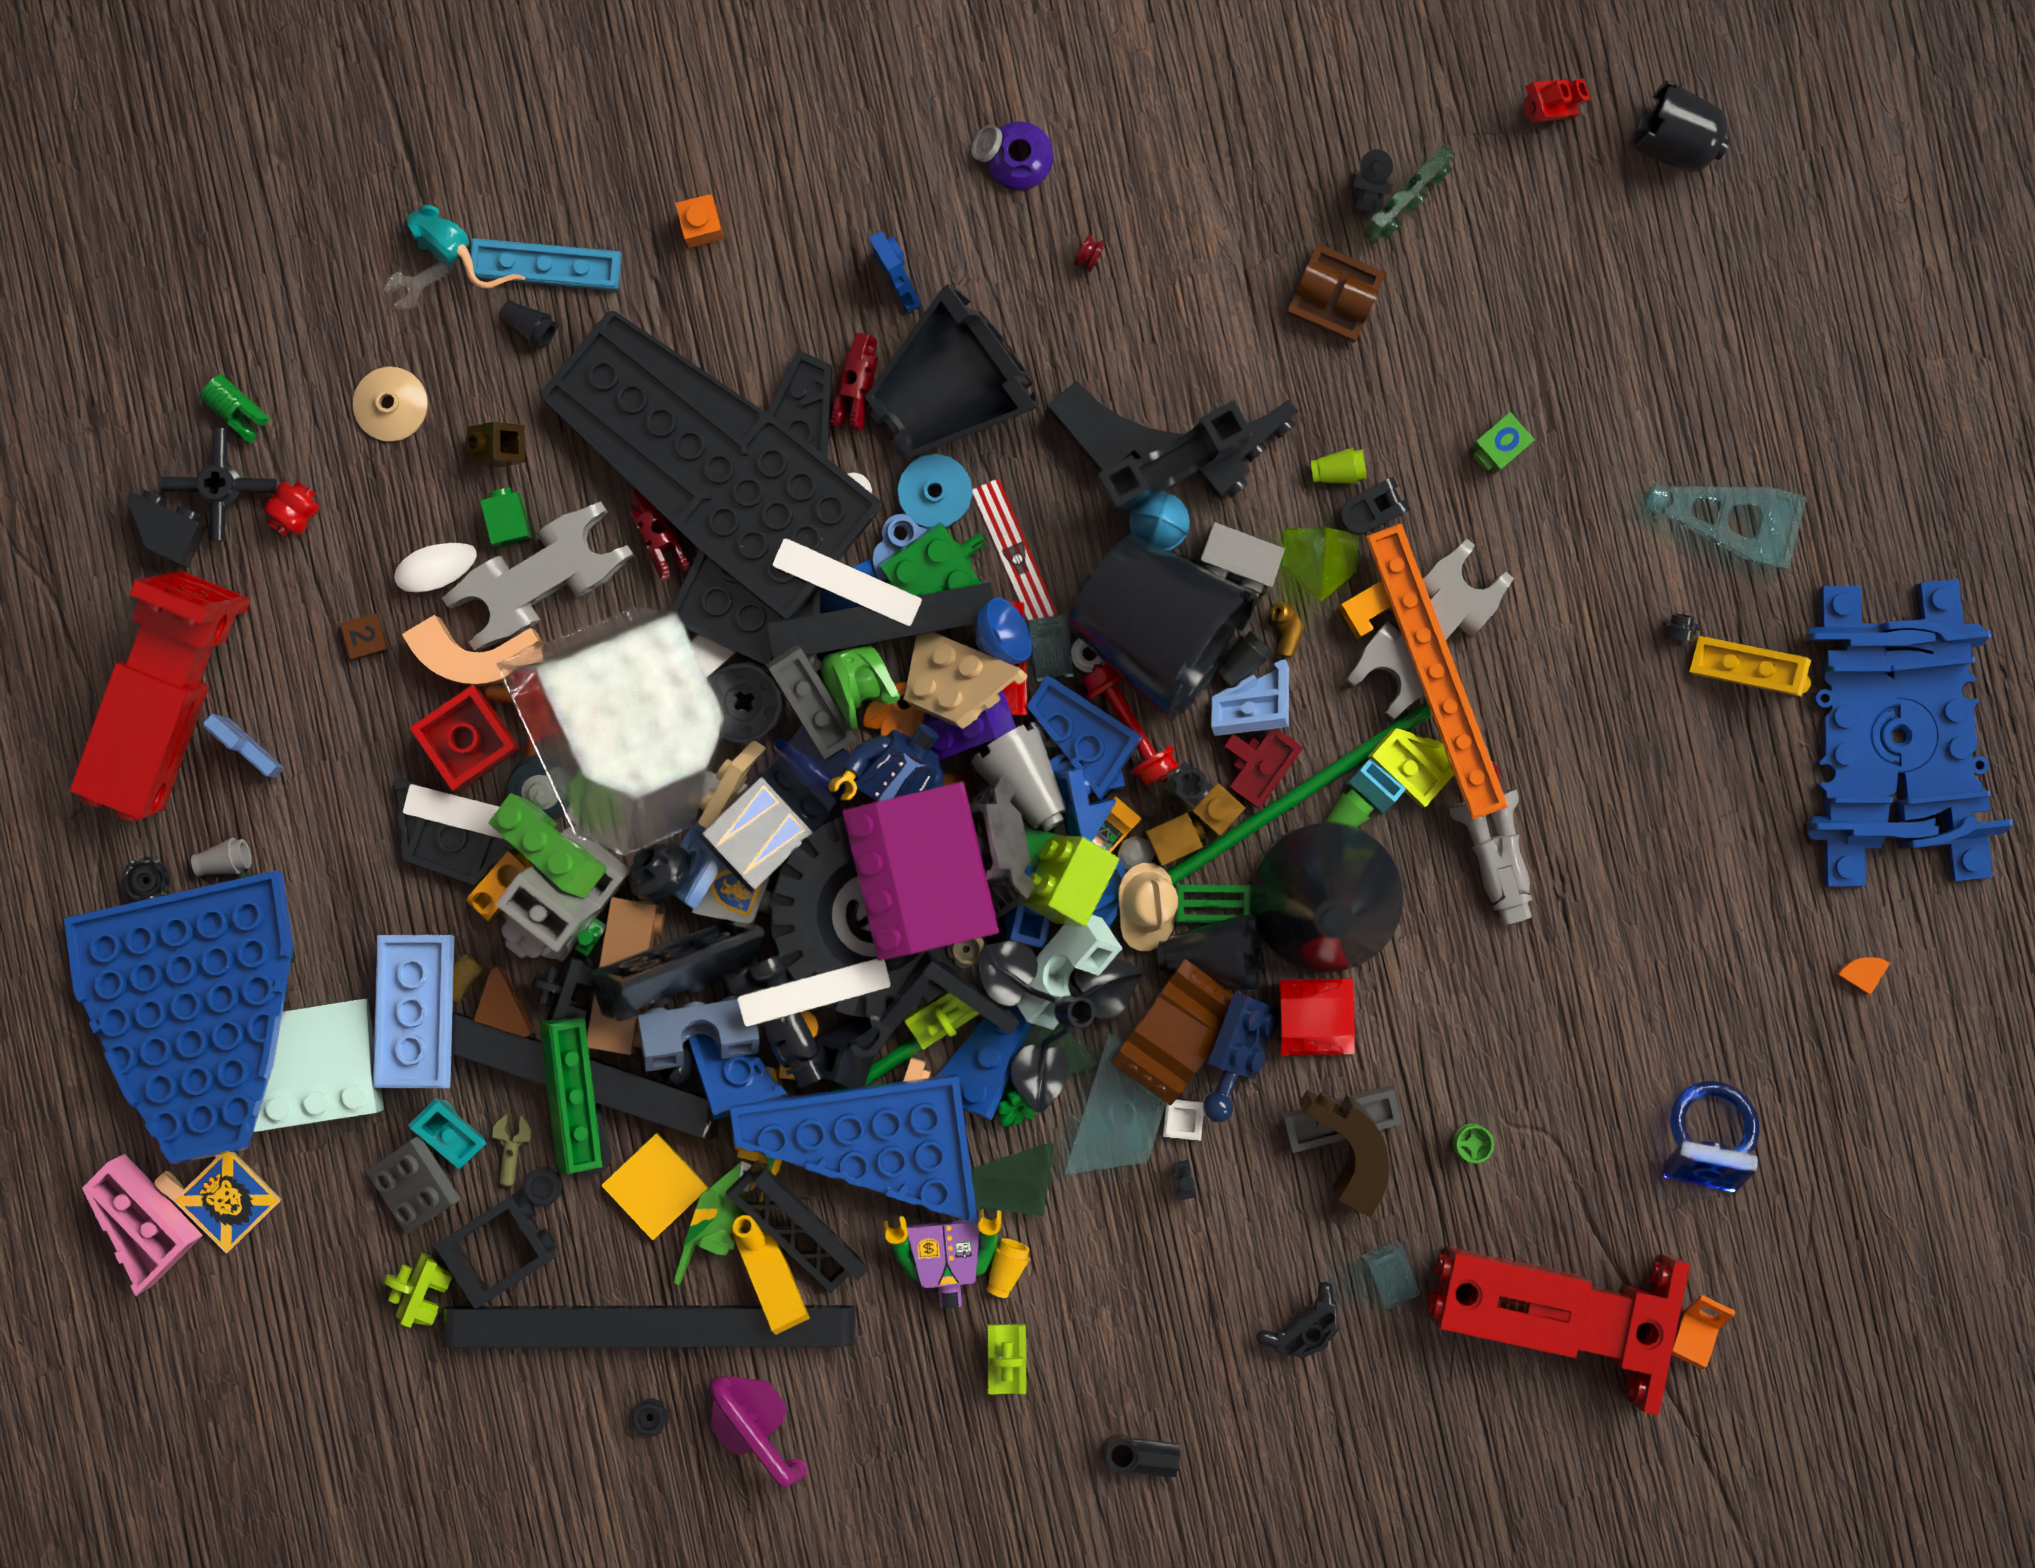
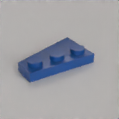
(1084, 733)

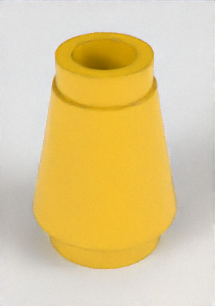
(1007, 1266)

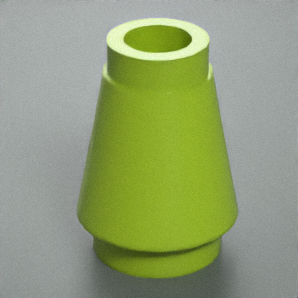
(1341, 467)

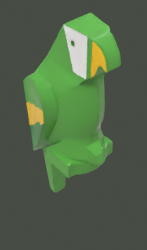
(714, 1219)

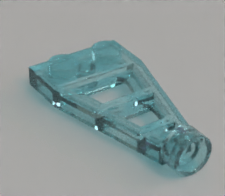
(1776, 528)

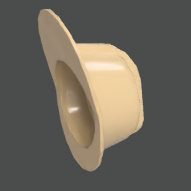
(1146, 906)

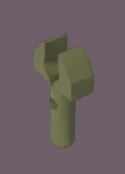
(510, 1147)

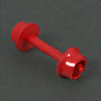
(1155, 765)

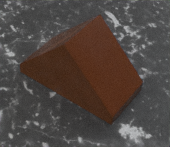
(502, 1007)

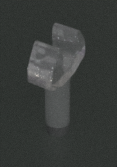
(415, 284)

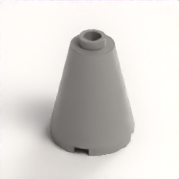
(1026, 766)

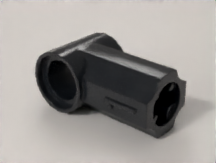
(1146, 1456)

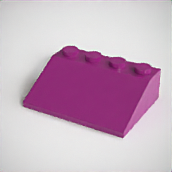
(920, 871)

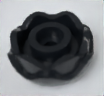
(134, 876)
(679, 1075)

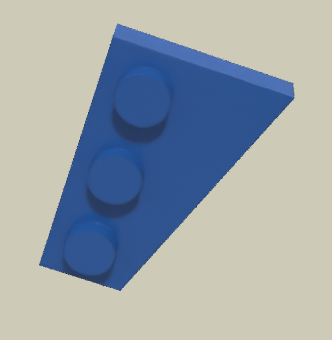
(985, 1064)
(731, 1079)

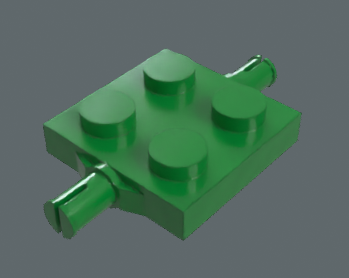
(933, 563)

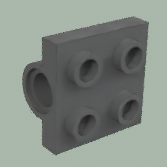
(413, 1185)

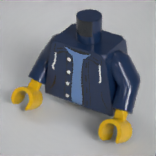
(892, 766)

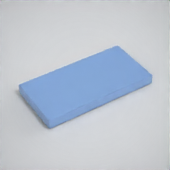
(413, 1011)

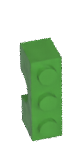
(552, 853)

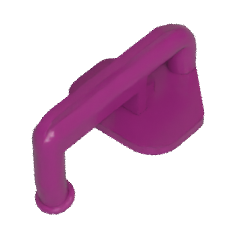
(744, 1417)

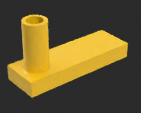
(1751, 666)
(769, 1275)

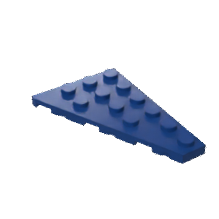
(882, 1137)

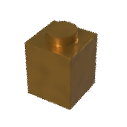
(1218, 810)
(1176, 838)

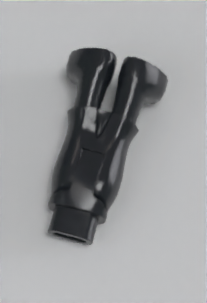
(788, 1034)

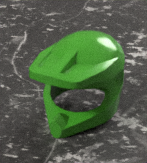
(856, 676)

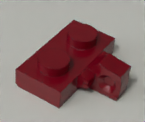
(1261, 764)

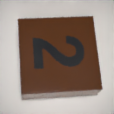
(364, 636)

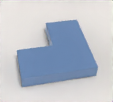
(236, 739)

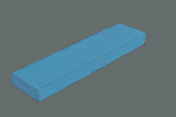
(546, 264)

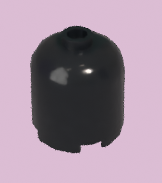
(1682, 130)

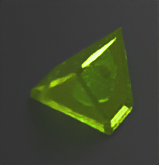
(1320, 558)

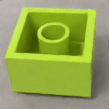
(1070, 879)

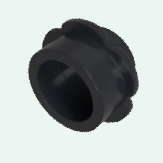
(1681, 627)
(640, 1413)

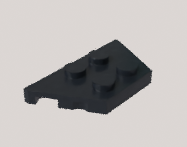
(444, 847)

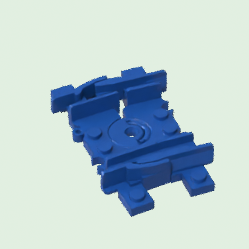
(1938, 726)

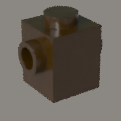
(495, 444)

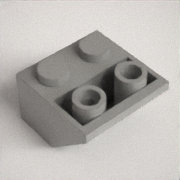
(1241, 558)

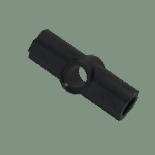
(1187, 786)

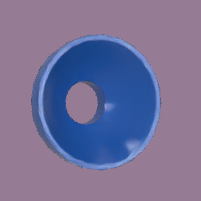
(1003, 632)

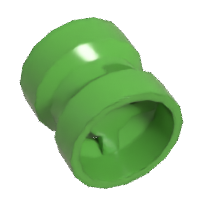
(1476, 1147)

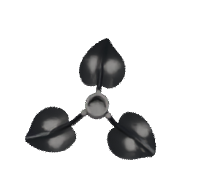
(1005, 974)

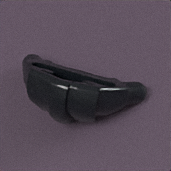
(1308, 1329)

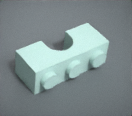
(1072, 947)

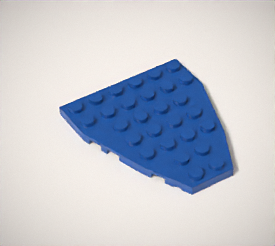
(189, 1006)

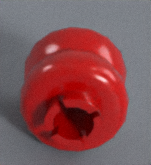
(291, 508)

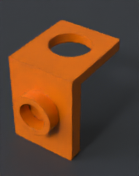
(1699, 1331)

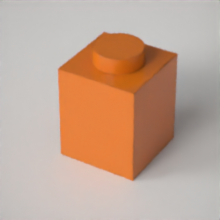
(700, 220)

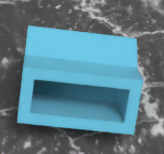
(1376, 785)

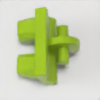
(938, 1018)
(412, 1305)
(1006, 1359)

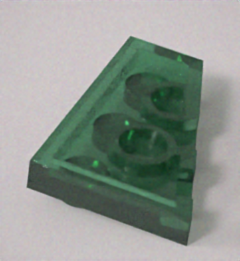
(1411, 197)

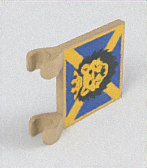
(222, 1199)

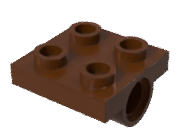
(1336, 293)

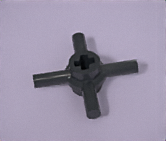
(211, 475)

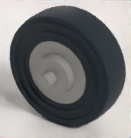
(532, 783)

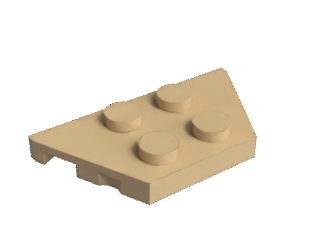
(955, 679)

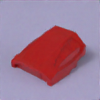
(1317, 1016)

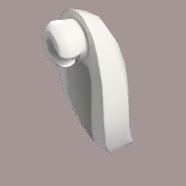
(434, 566)

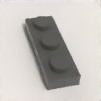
(810, 701)
(1308, 1133)

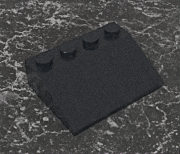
(674, 968)

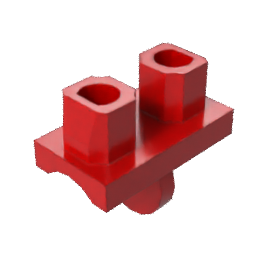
(1554, 100)

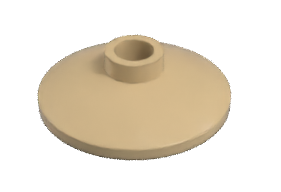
(406, 413)

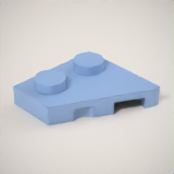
(1253, 704)

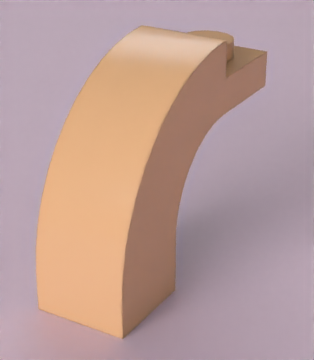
(442, 655)

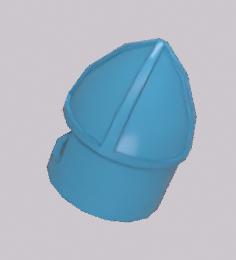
(1160, 521)

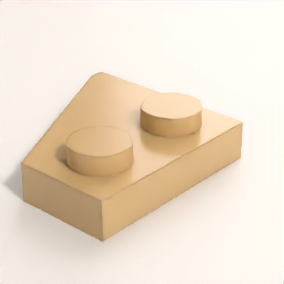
(731, 777)

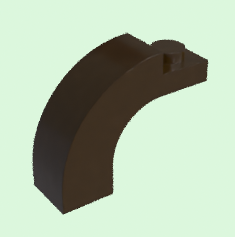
(1367, 1167)

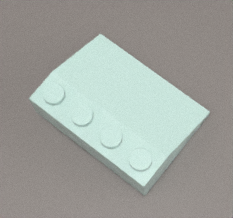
(322, 1067)

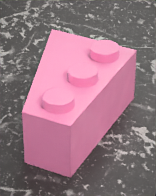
(140, 1222)

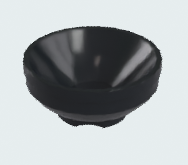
(658, 872)

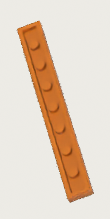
(1436, 672)

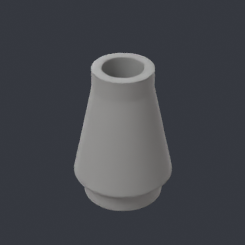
(224, 858)

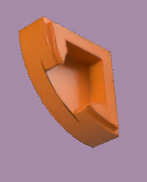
(1864, 972)

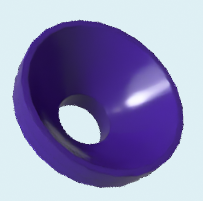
(1026, 173)

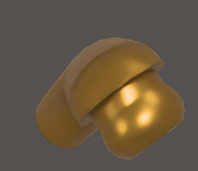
(1290, 627)

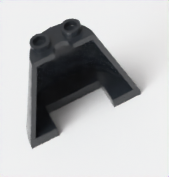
(949, 379)

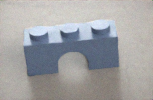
(665, 1031)

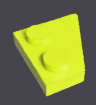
(1415, 763)

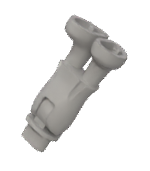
(1500, 859)

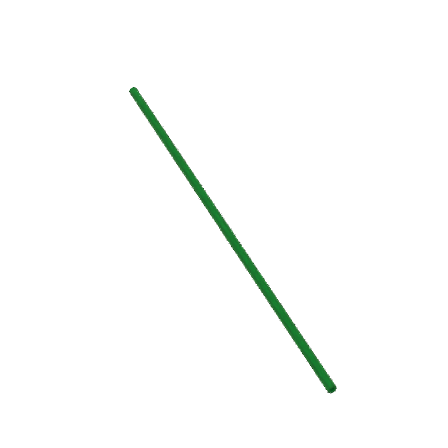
(1222, 844)

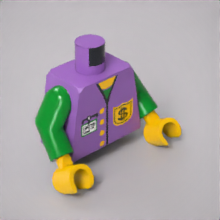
(945, 1253)

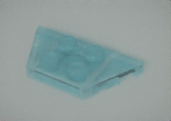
(1117, 1119)

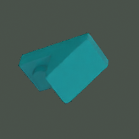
(447, 1132)

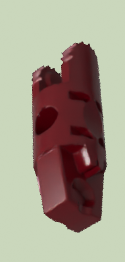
(855, 382)
(648, 518)

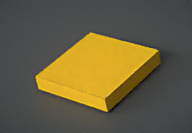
(655, 1186)

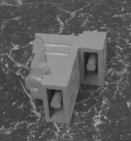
(547, 918)

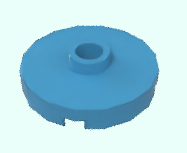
(930, 471)

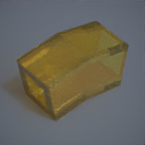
(464, 974)

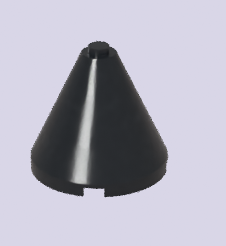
(1327, 896)

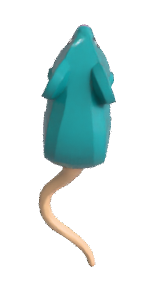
(446, 242)

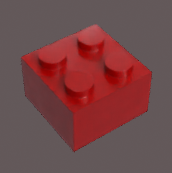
(465, 738)

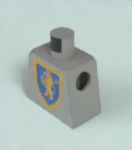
(732, 901)

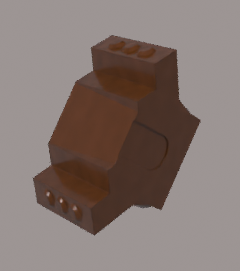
(1174, 1032)

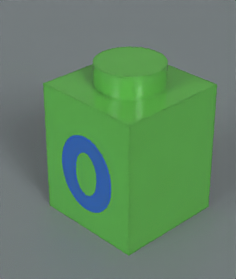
(1501, 444)

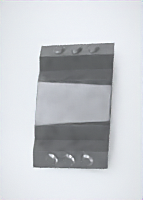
(1002, 846)

